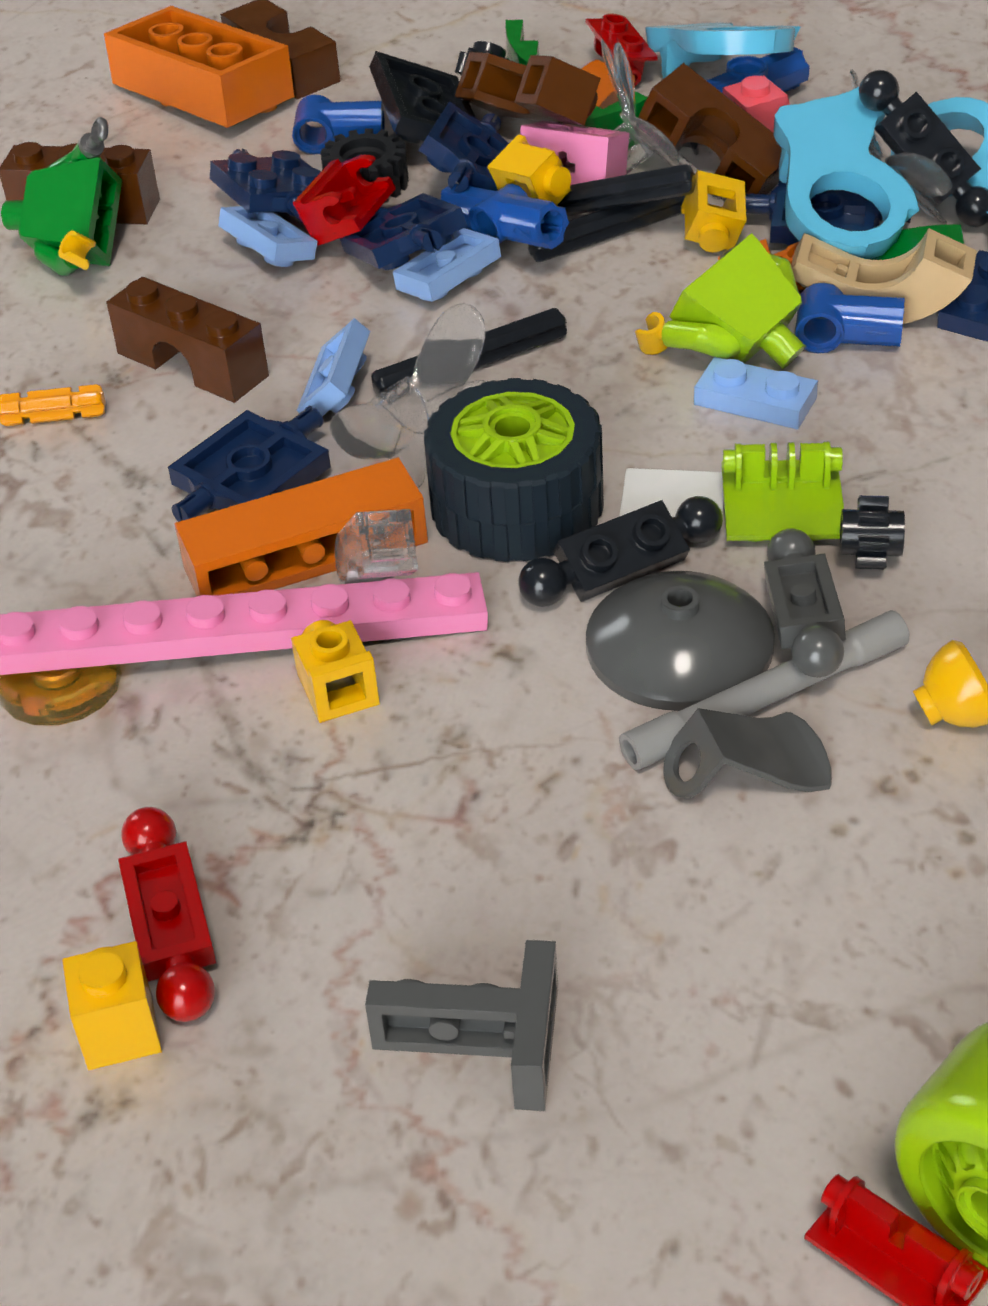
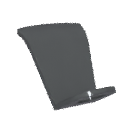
(770, 747)

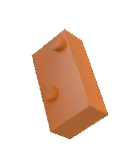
(200, 65)

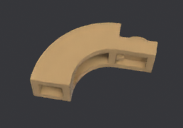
(925, 276)

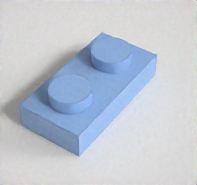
(268, 235)
(436, 273)
(334, 370)
(755, 392)

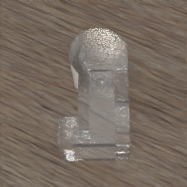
(376, 547)

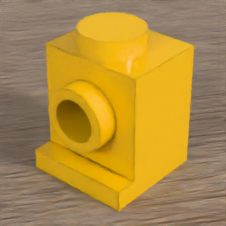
(533, 169)
(713, 225)
(332, 653)

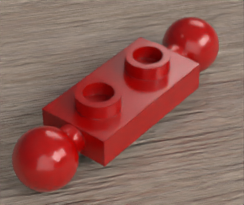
(167, 914)

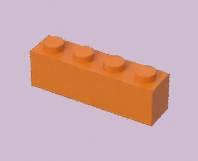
(291, 531)

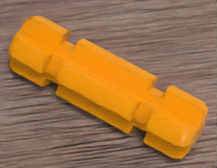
(52, 405)

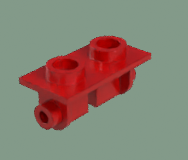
(615, 29)
(893, 1249)

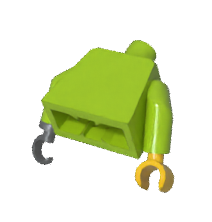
(733, 309)

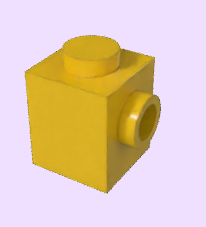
(111, 1005)

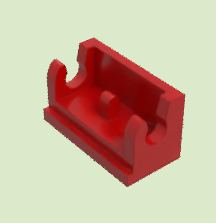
(341, 199)

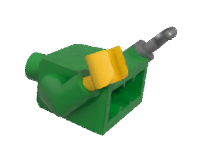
(70, 207)

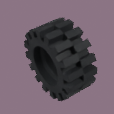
(388, 151)

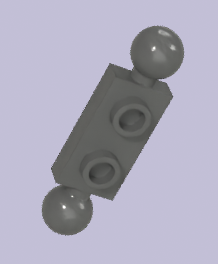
(805, 603)

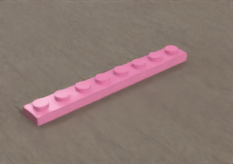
(237, 622)

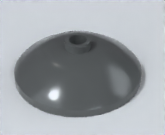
(678, 639)

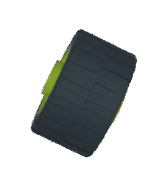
(514, 468)

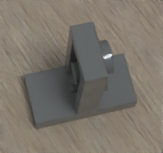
(476, 1020)

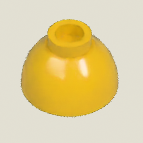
(954, 688)

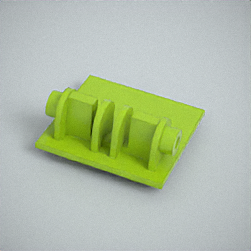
(782, 494)

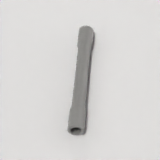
(862, 645)

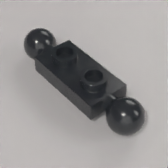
(917, 130)
(620, 551)

